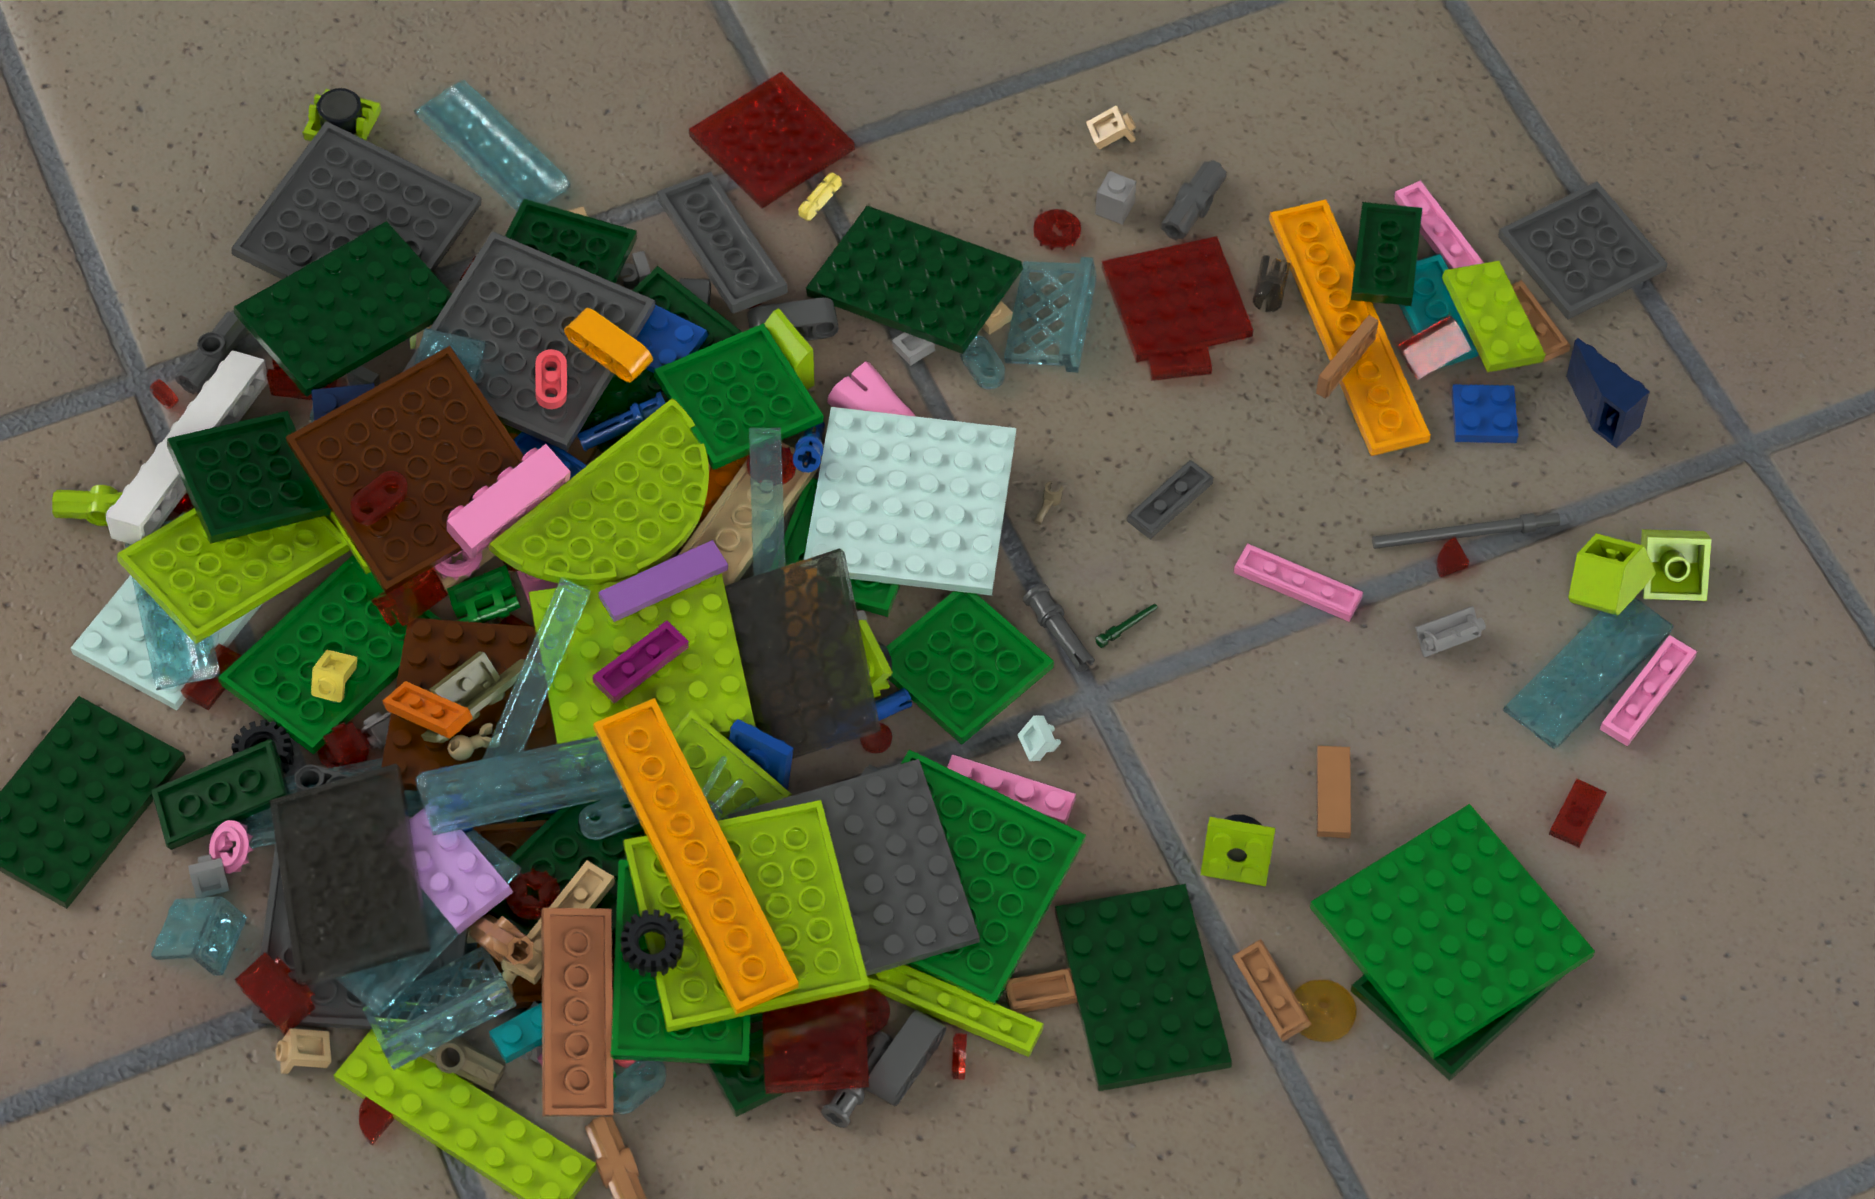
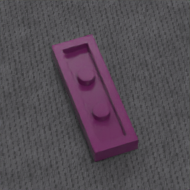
(640, 661)

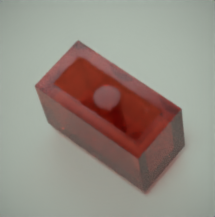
(275, 993)

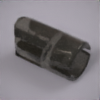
(1270, 286)

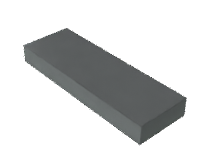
(1170, 499)

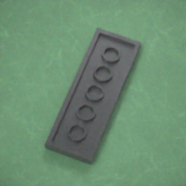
(722, 242)

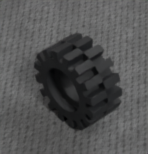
(261, 733)
(652, 962)

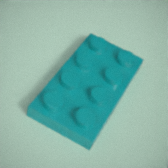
(1433, 302)

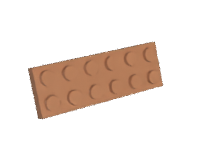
(577, 1012)

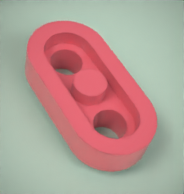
(551, 381)

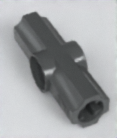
(1193, 200)
(211, 350)

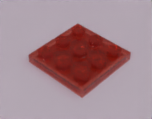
(816, 1045)

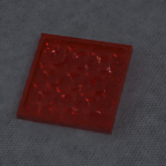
(771, 139)
(1177, 297)

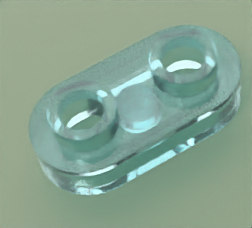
(984, 364)
(612, 815)
(633, 1085)

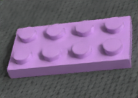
(455, 874)

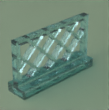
(1075, 321)
(448, 1016)

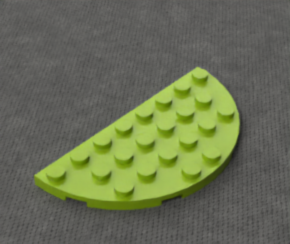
(619, 510)

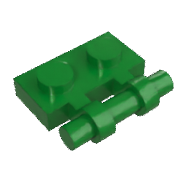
(483, 591)

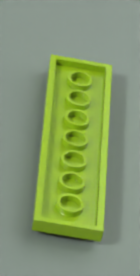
(467, 1124)

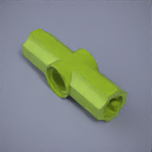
(85, 504)

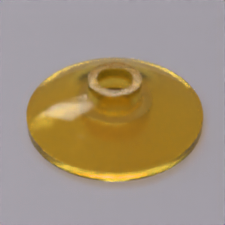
(1333, 1021)

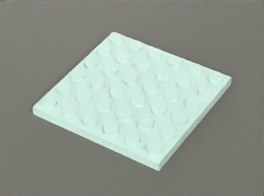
(913, 499)

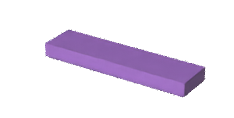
(663, 580)

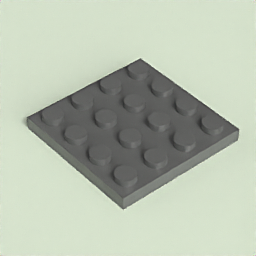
(1582, 250)

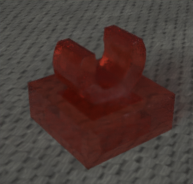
(345, 743)

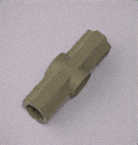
(473, 1063)

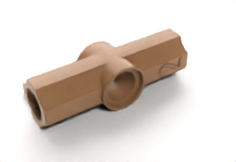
(502, 939)
(613, 1160)

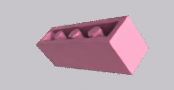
(507, 500)

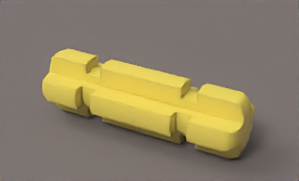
(819, 196)

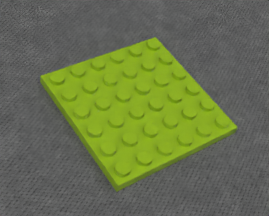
(701, 678)
(801, 893)

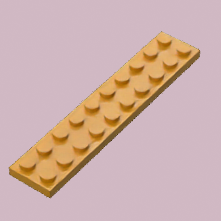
(1324, 276)
(695, 856)

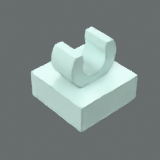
(1038, 738)

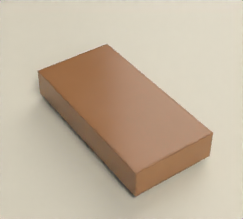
(1041, 991)

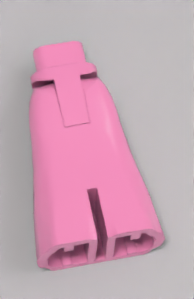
(867, 392)

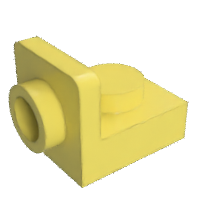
(331, 675)

